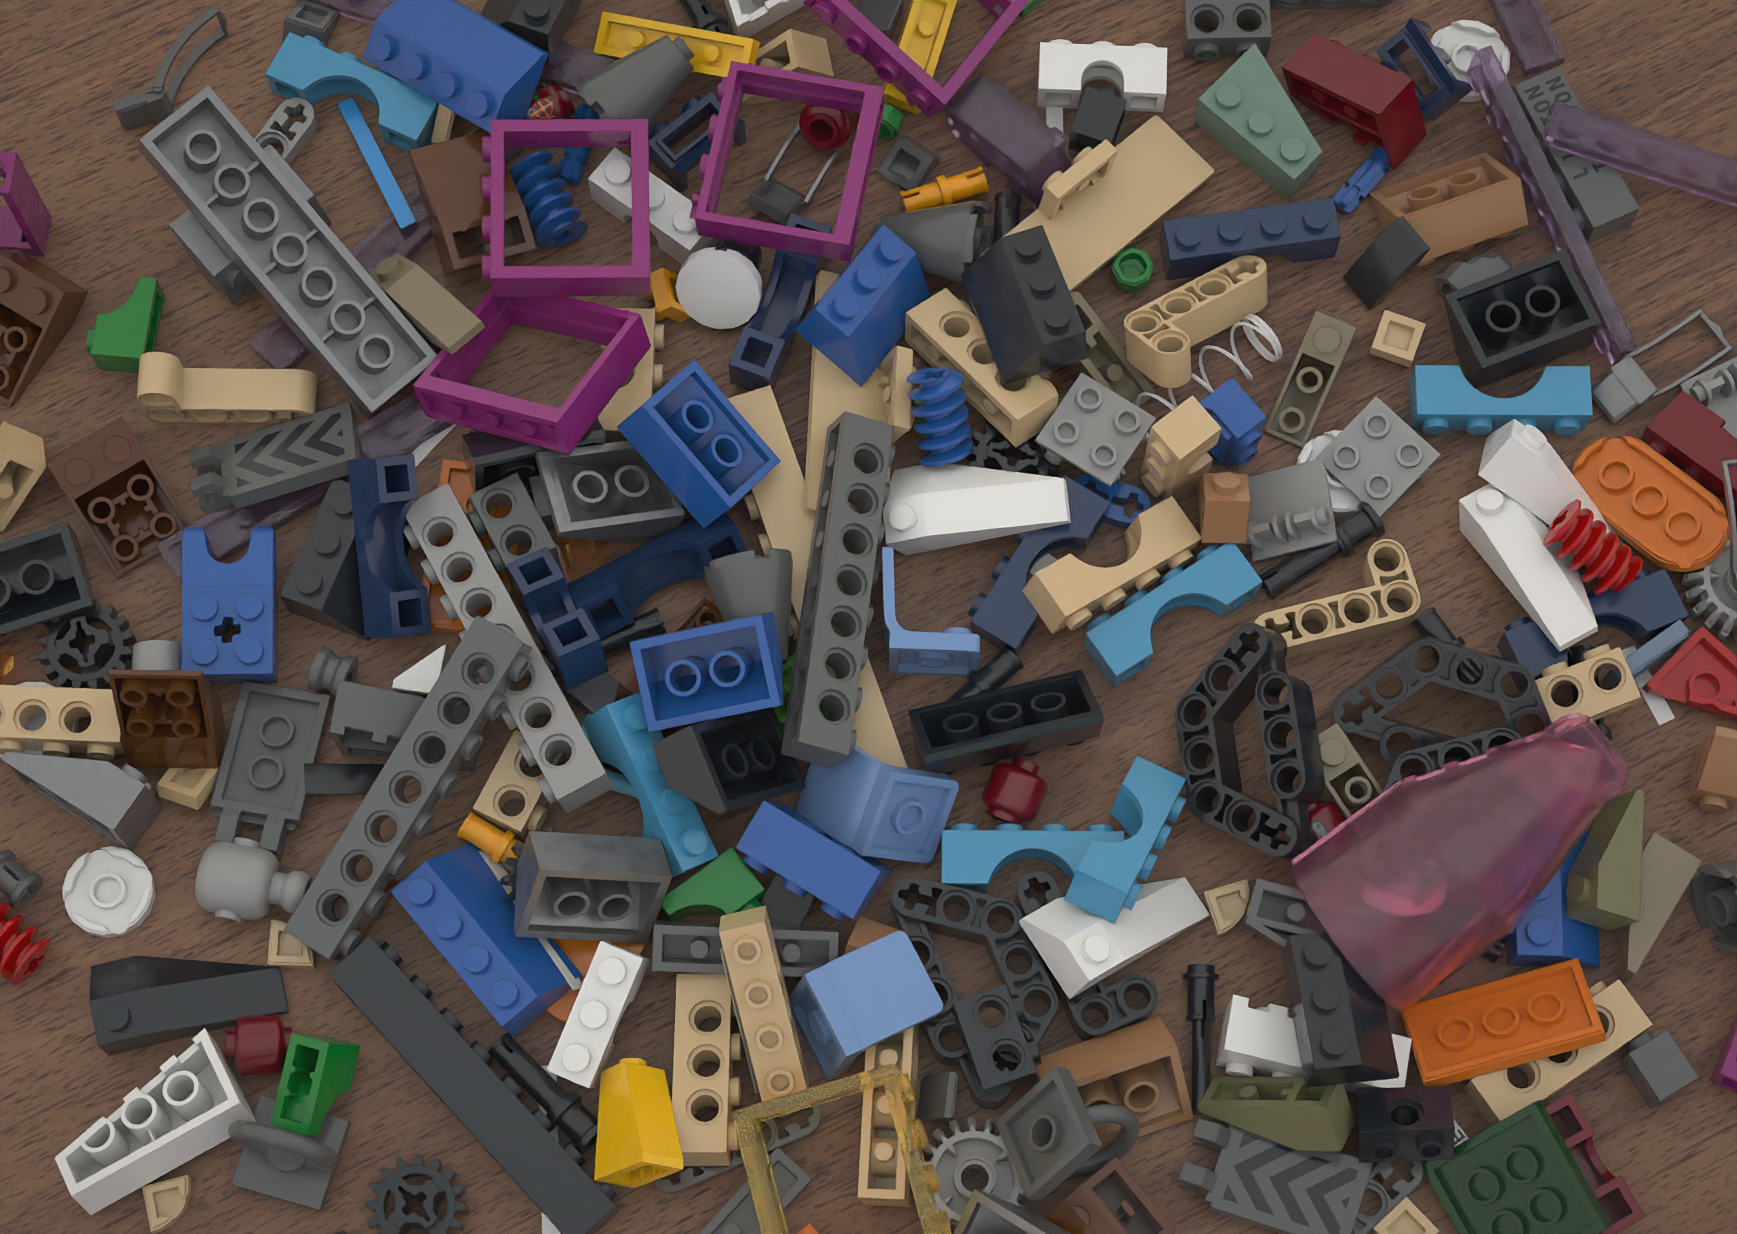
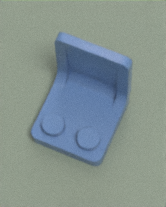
(923, 653)
(879, 806)
(862, 1001)

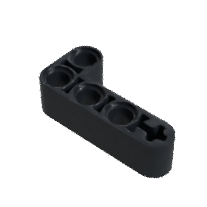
(1105, 999)

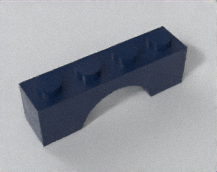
(1291, 230)
(770, 334)
(619, 587)
(390, 593)
(1639, 610)
(1006, 614)

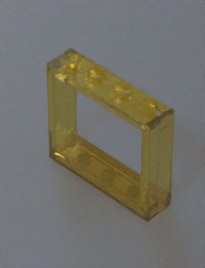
(909, 1132)

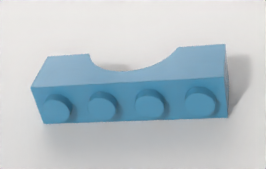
(313, 73)
(1446, 401)
(1216, 582)
(623, 740)
(975, 856)
(1110, 869)

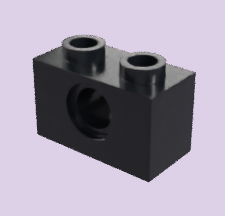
(1404, 1124)

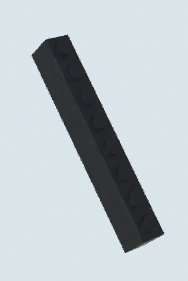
(472, 1090)

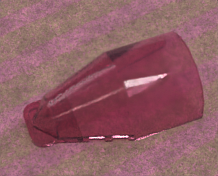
(1456, 855)

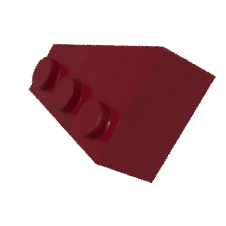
(1359, 94)
(1695, 443)

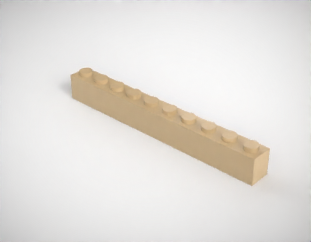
(786, 525)

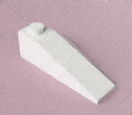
(1531, 472)
(968, 504)
(1513, 547)
(1088, 948)

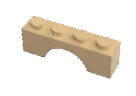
(1072, 589)

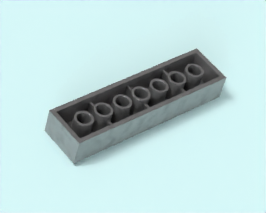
(287, 251)

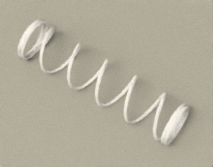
(1263, 329)

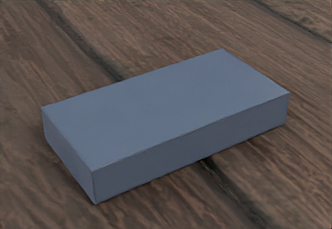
(1650, 653)

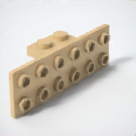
(1114, 197)
(832, 392)

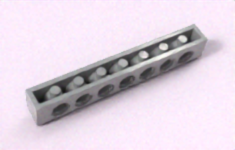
(583, 775)

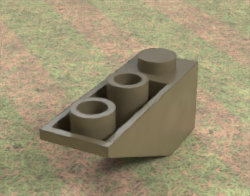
(1311, 377)
(1346, 775)

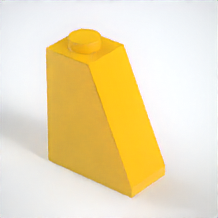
(635, 1126)

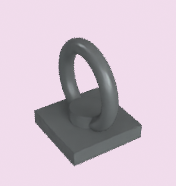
(1055, 1134)
(287, 1162)

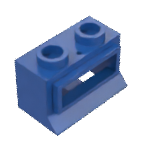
(1240, 424)

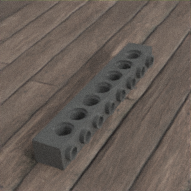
(806, 731)
(313, 918)

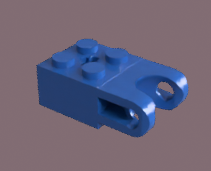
(227, 597)

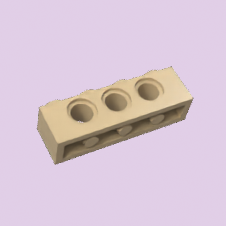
(951, 338)
(62, 709)
(696, 1000)
(763, 1003)
(1622, 1023)
(881, 1165)

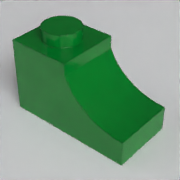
(129, 330)
(715, 890)
(311, 1079)

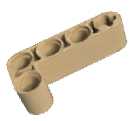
(1165, 329)
(222, 394)
(1369, 600)

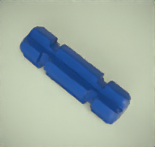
(576, 157)
(1361, 182)

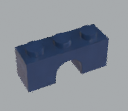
(556, 621)

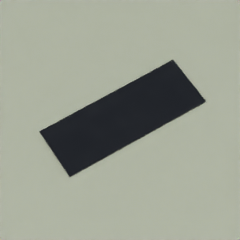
(340, 778)

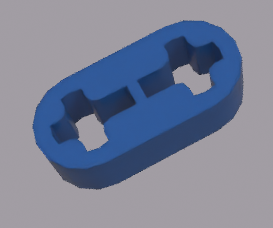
(1120, 494)

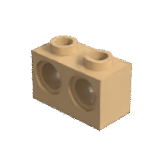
(1591, 699)
(510, 783)

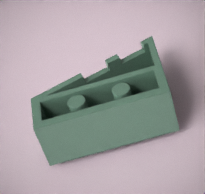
(1260, 124)

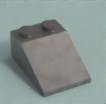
(607, 494)
(94, 791)

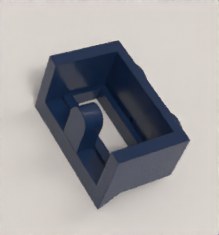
(1433, 61)
(668, 134)

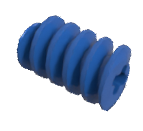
(545, 204)
(944, 415)

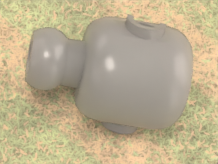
(246, 881)

